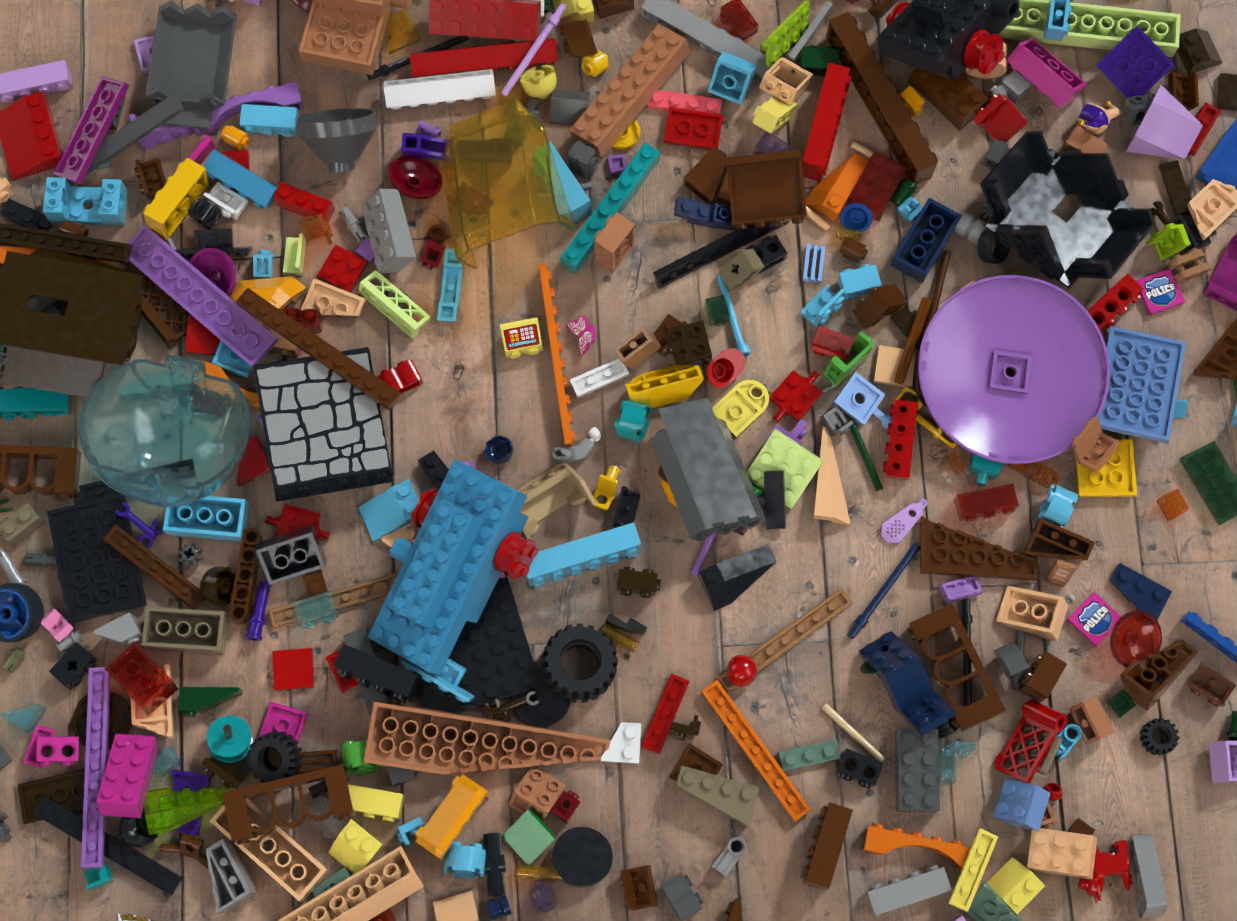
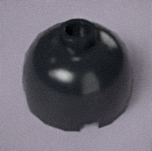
(135, 831)

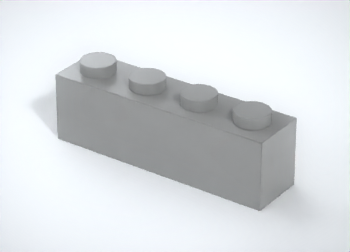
(908, 891)

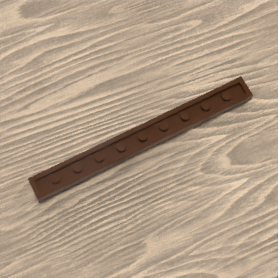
(318, 349)

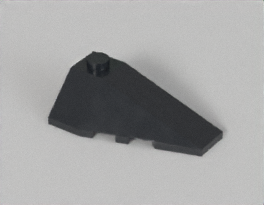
(732, 577)

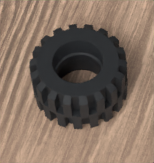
(287, 749)

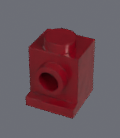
(436, 250)
(566, 813)

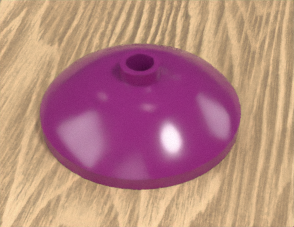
(214, 261)

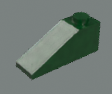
(201, 699)

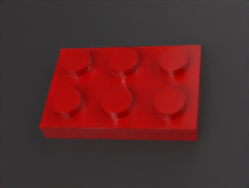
(693, 128)

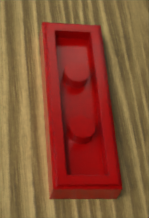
(1207, 117)

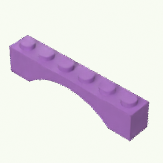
(282, 96)

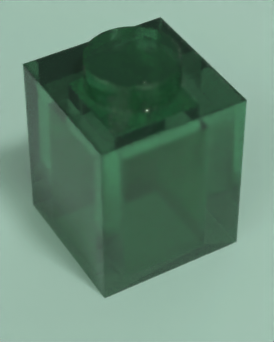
(717, 310)

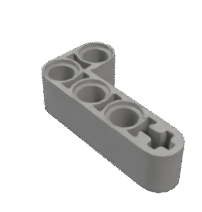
(1149, 878)

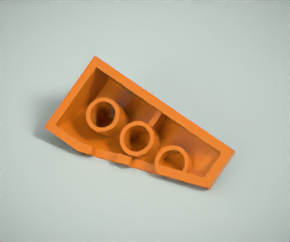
(833, 191)

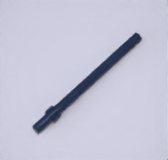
(862, 620)

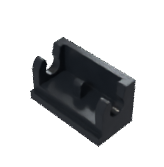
(626, 507)

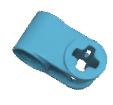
(1067, 743)

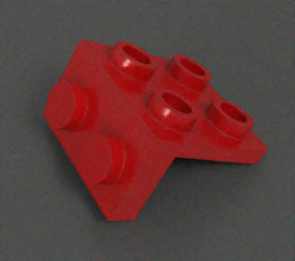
(1000, 118)

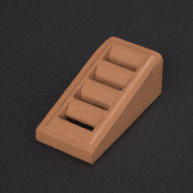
(1060, 573)

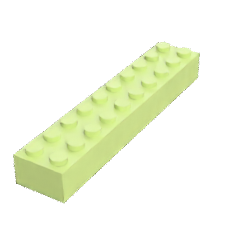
(1096, 26)

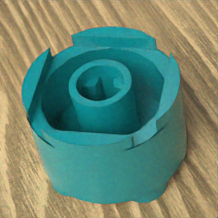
(633, 421)

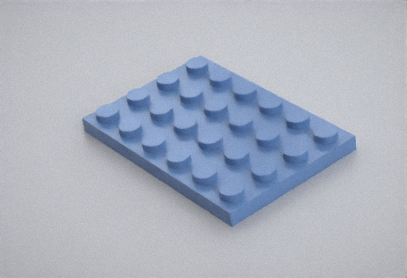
(1142, 384)

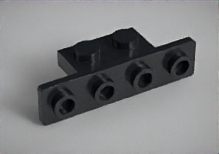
(214, 238)

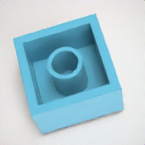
(732, 78)

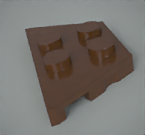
(1222, 358)

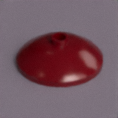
(415, 177)

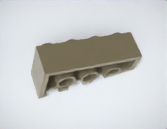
(724, 795)

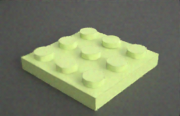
(787, 455)

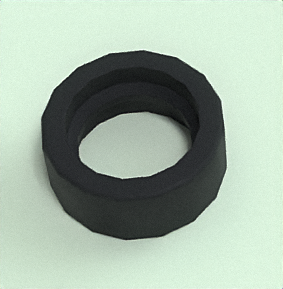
(984, 248)

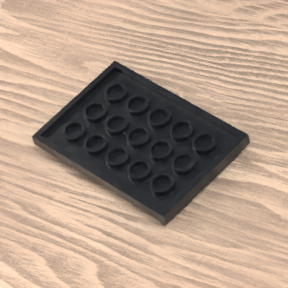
(90, 571)

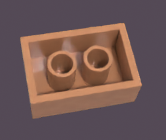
(614, 241)

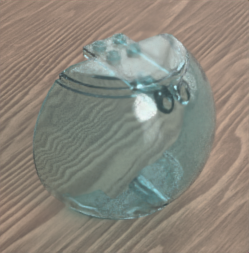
(161, 416)

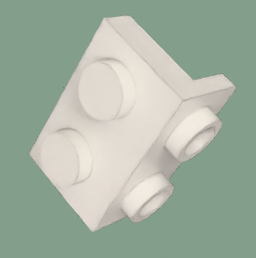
(226, 201)

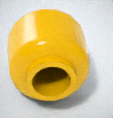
(595, 64)

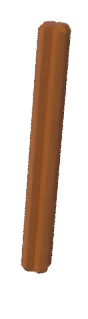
(912, 340)

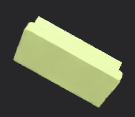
(294, 255)

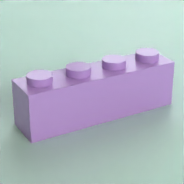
(34, 79)

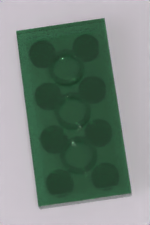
(1213, 481)

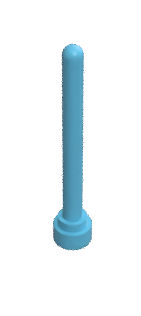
(741, 345)

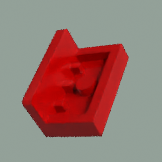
(832, 343)

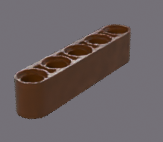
(249, 584)

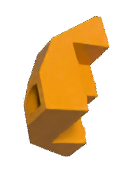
(277, 290)

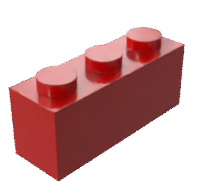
(302, 202)

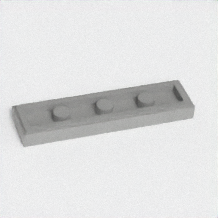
(810, 32)

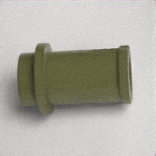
(14, 659)

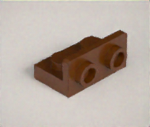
(661, 334)

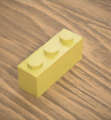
(773, 114)
(376, 802)

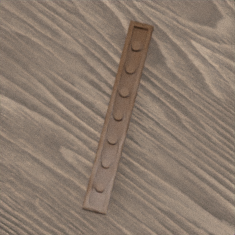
(343, 599)
(794, 633)

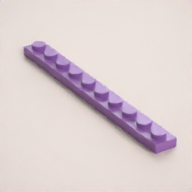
(95, 765)

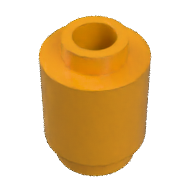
(235, 137)

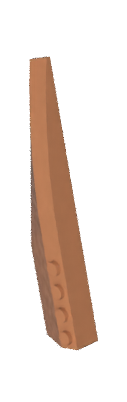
(466, 743)

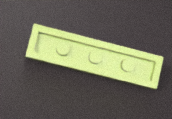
(386, 305)

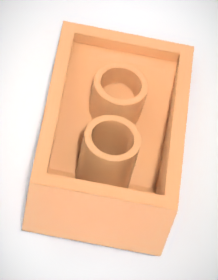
(1033, 612)

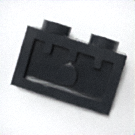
(1194, 236)

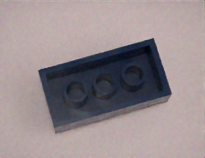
(925, 240)

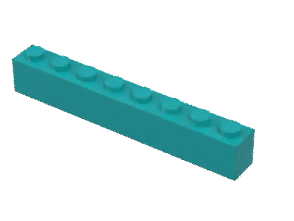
(614, 201)

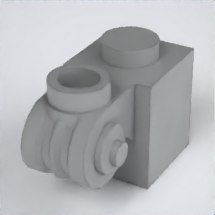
(1012, 86)

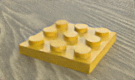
(1114, 479)

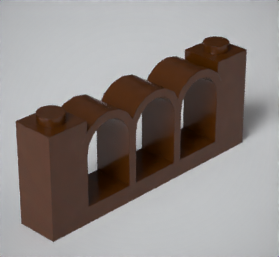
(66, 475)
(936, 623)
(237, 811)

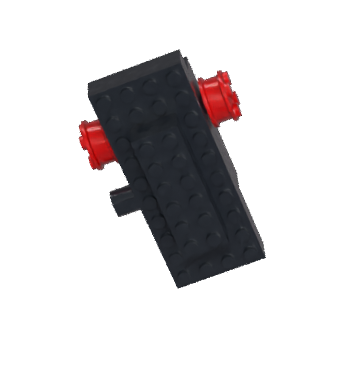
(948, 34)

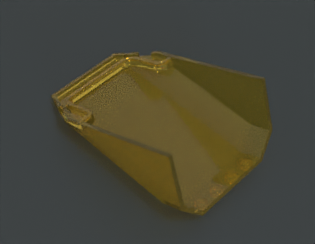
(500, 178)

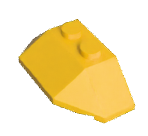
(665, 385)

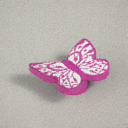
(584, 331)

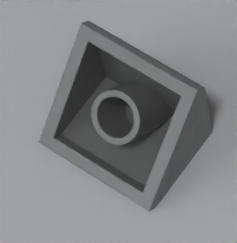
(568, 106)

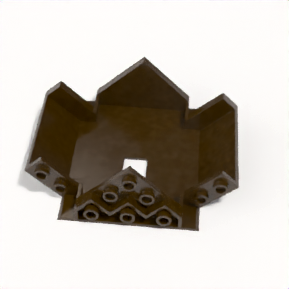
(72, 349)

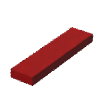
(665, 714)

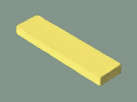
(973, 870)

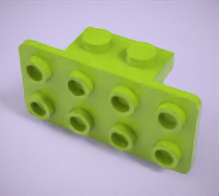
(786, 34)

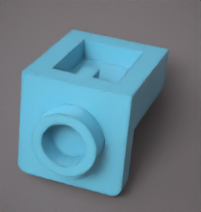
(263, 264)
(410, 827)

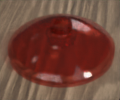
(1143, 639)

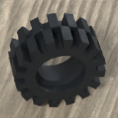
(1151, 745)

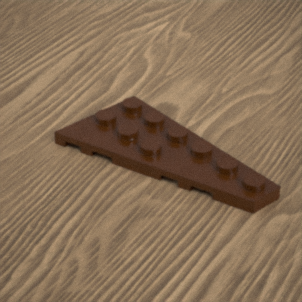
(962, 554)

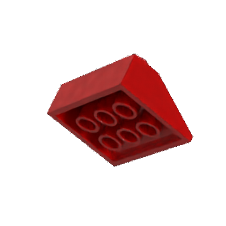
(29, 136)

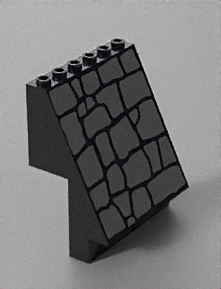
(320, 428)

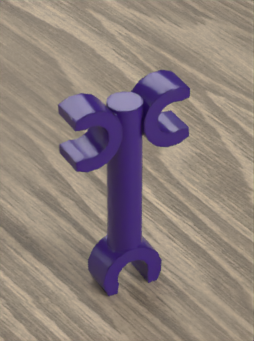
(150, 533)

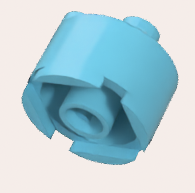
(1058, 505)
(465, 860)

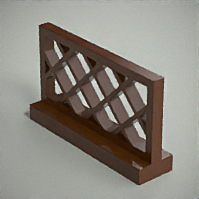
(154, 319)

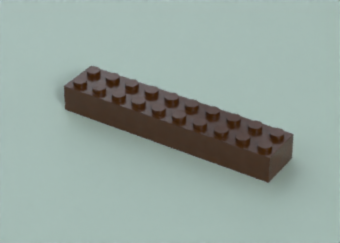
(881, 98)

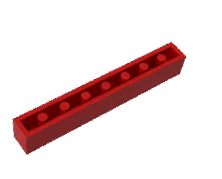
(481, 57)

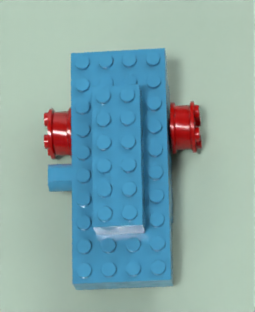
(450, 570)

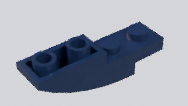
(703, 214)

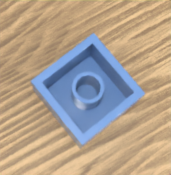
(1021, 804)

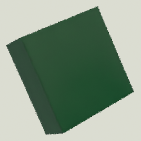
(1121, 703)

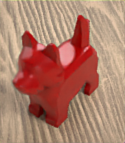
(1108, 865)

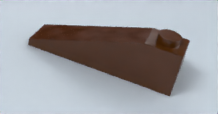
(1153, 675)

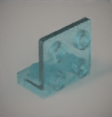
(949, 754)

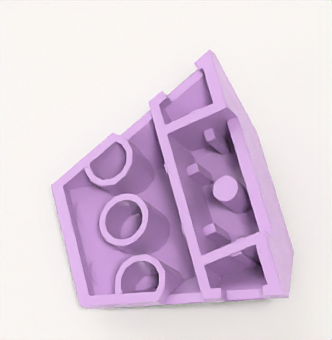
(1166, 128)

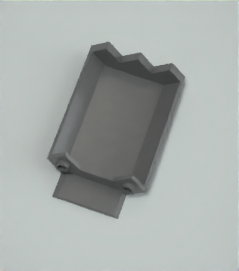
(191, 60)
(705, 471)

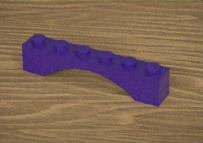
(423, 146)

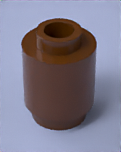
(73, 228)
(853, 249)

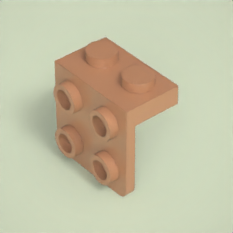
(1093, 446)

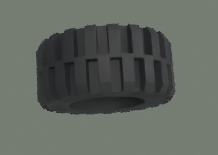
(584, 638)

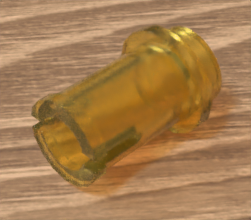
(843, 233)

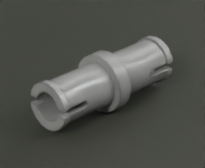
(353, 224)

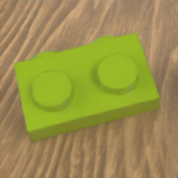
(1169, 240)

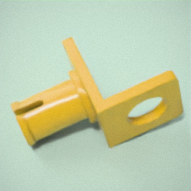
(607, 487)

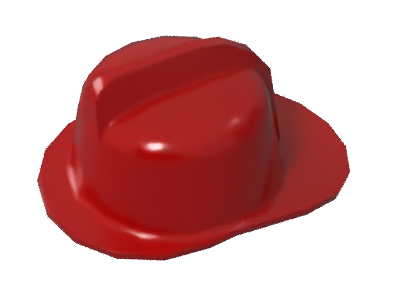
(725, 367)

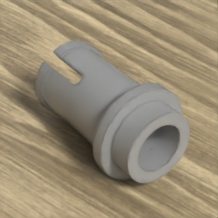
(66, 643)

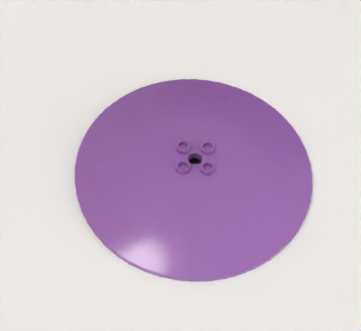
(1038, 334)

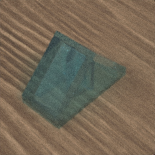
(26, 717)

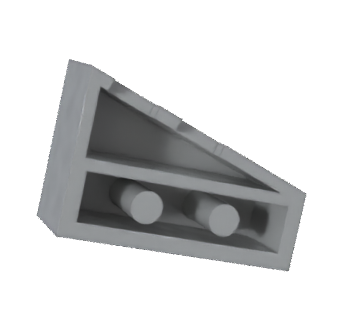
(229, 876)

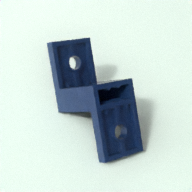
(906, 683)

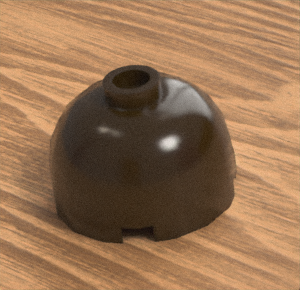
(218, 585)

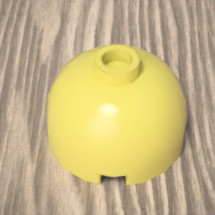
(539, 82)

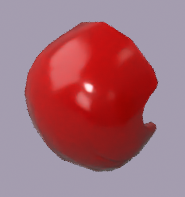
(741, 670)

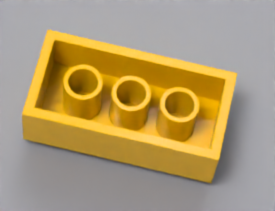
(175, 198)

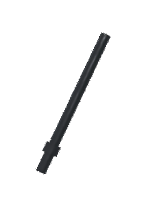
(384, 70)
(967, 620)

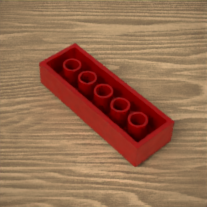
(486, 18)
(826, 121)

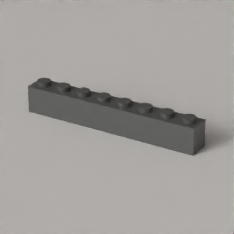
(360, 641)

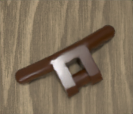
(184, 848)

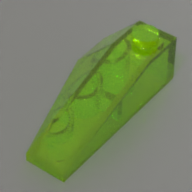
(172, 809)

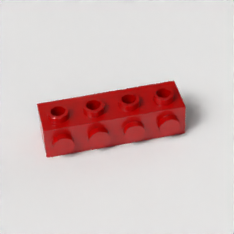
(901, 439)

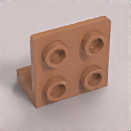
(536, 792)

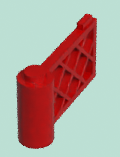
(1038, 717)

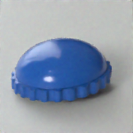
(856, 217)

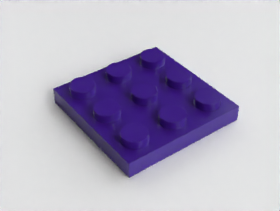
(1135, 64)

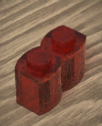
(309, 318)

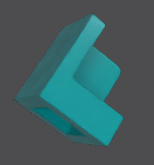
(98, 877)

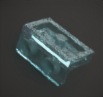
(316, 610)

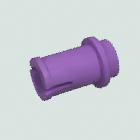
(428, 129)

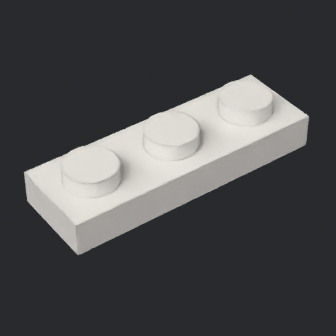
(599, 377)

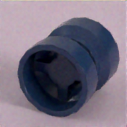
(499, 907)

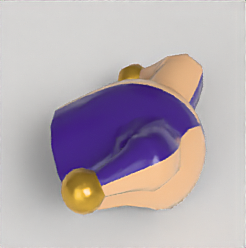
(1096, 118)

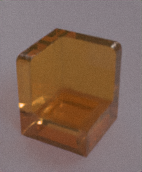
(1172, 504)

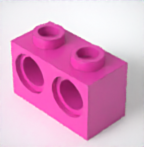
(56, 744)

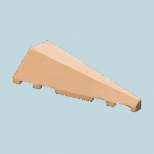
(829, 495)

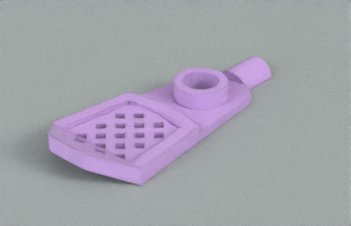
(905, 519)

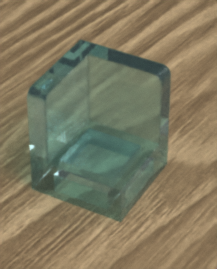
(167, 761)

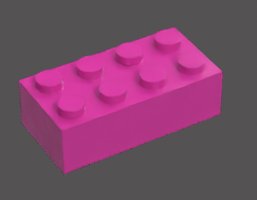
(1046, 72)
(127, 776)

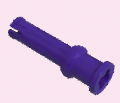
(257, 619)

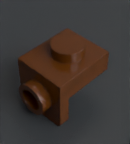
(315, 583)

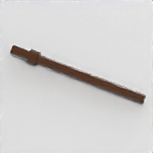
(938, 288)

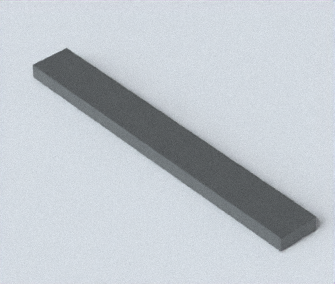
(136, 130)

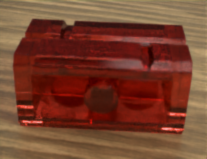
(738, 19)

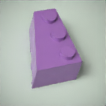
(163, 134)

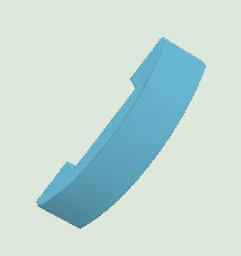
(450, 288)

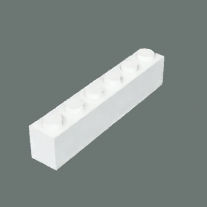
(439, 89)

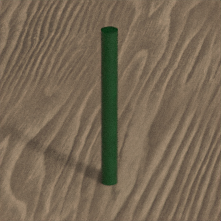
(865, 456)

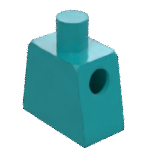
(984, 469)

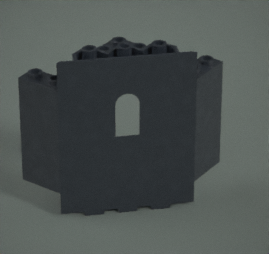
(1031, 185)

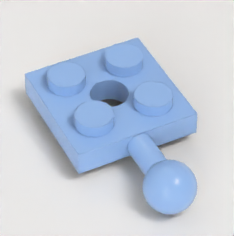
(871, 398)

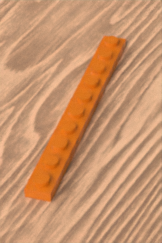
(556, 347)

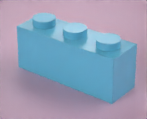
(268, 120)

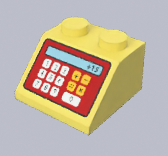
(521, 338)

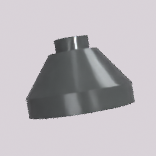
(337, 135)

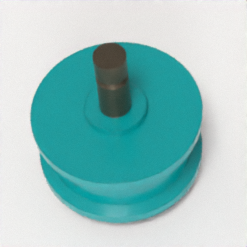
(229, 739)

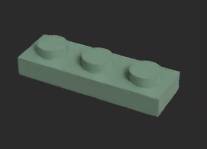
(809, 755)

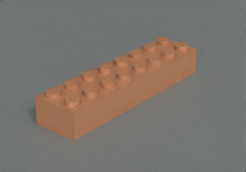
(630, 90)

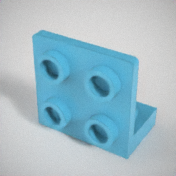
(822, 305)

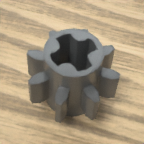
(192, 560)

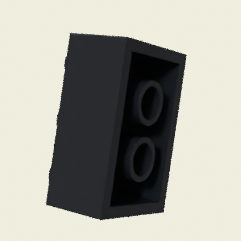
(291, 554)

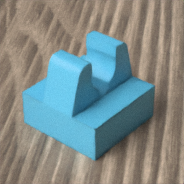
(909, 209)

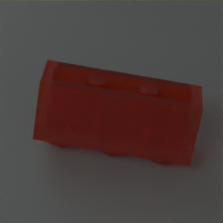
(986, 503)

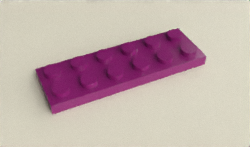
(91, 129)

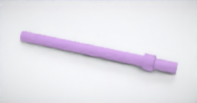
(553, 21)

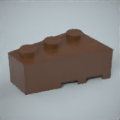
(1058, 543)

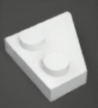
(624, 745)

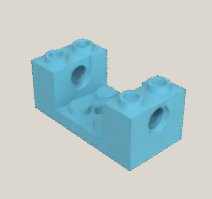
(68, 202)

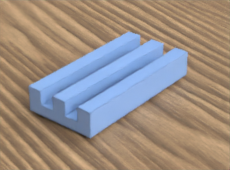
(815, 248)

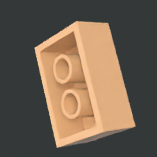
(1062, 853)

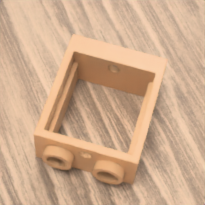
(785, 92)

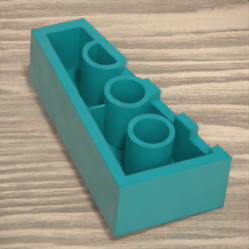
(30, 402)

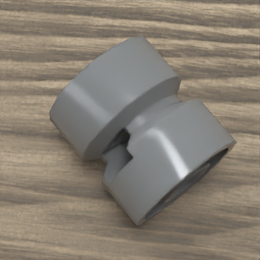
(969, 227)

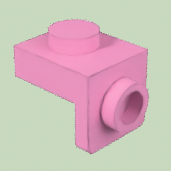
(57, 625)

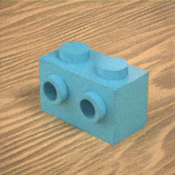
(1056, 19)
(859, 281)

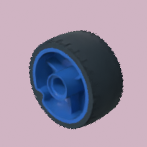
(25, 612)

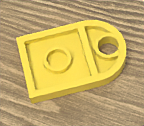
(740, 407)

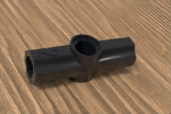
(494, 864)

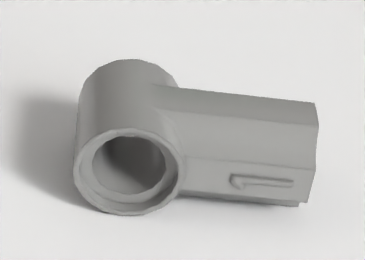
(728, 858)

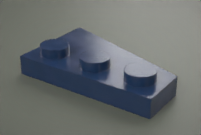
(1140, 590)

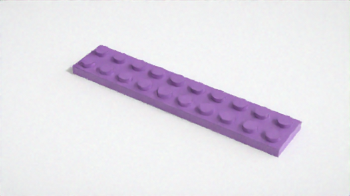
(200, 297)

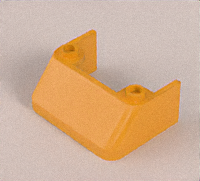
(451, 816)

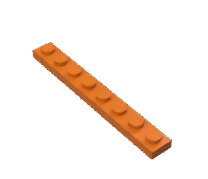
(756, 751)

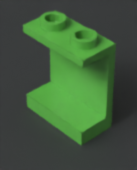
(838, 371)

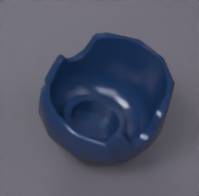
(499, 449)

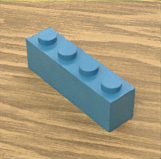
(240, 178)

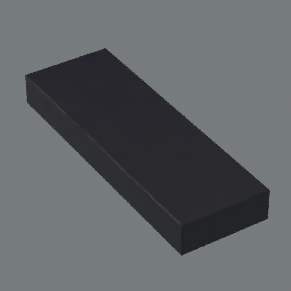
(775, 499)

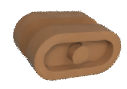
(1192, 256)

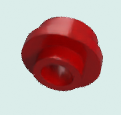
(1055, 791)

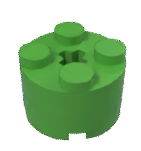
(353, 757)

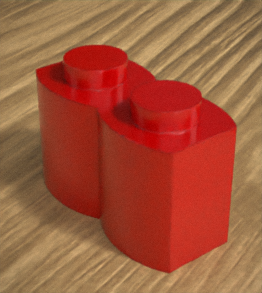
(403, 377)

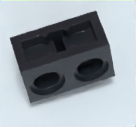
(769, 258)
(861, 762)

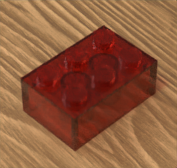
(877, 184)
(141, 679)

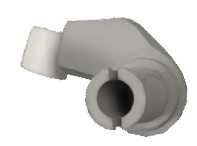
(573, 454)

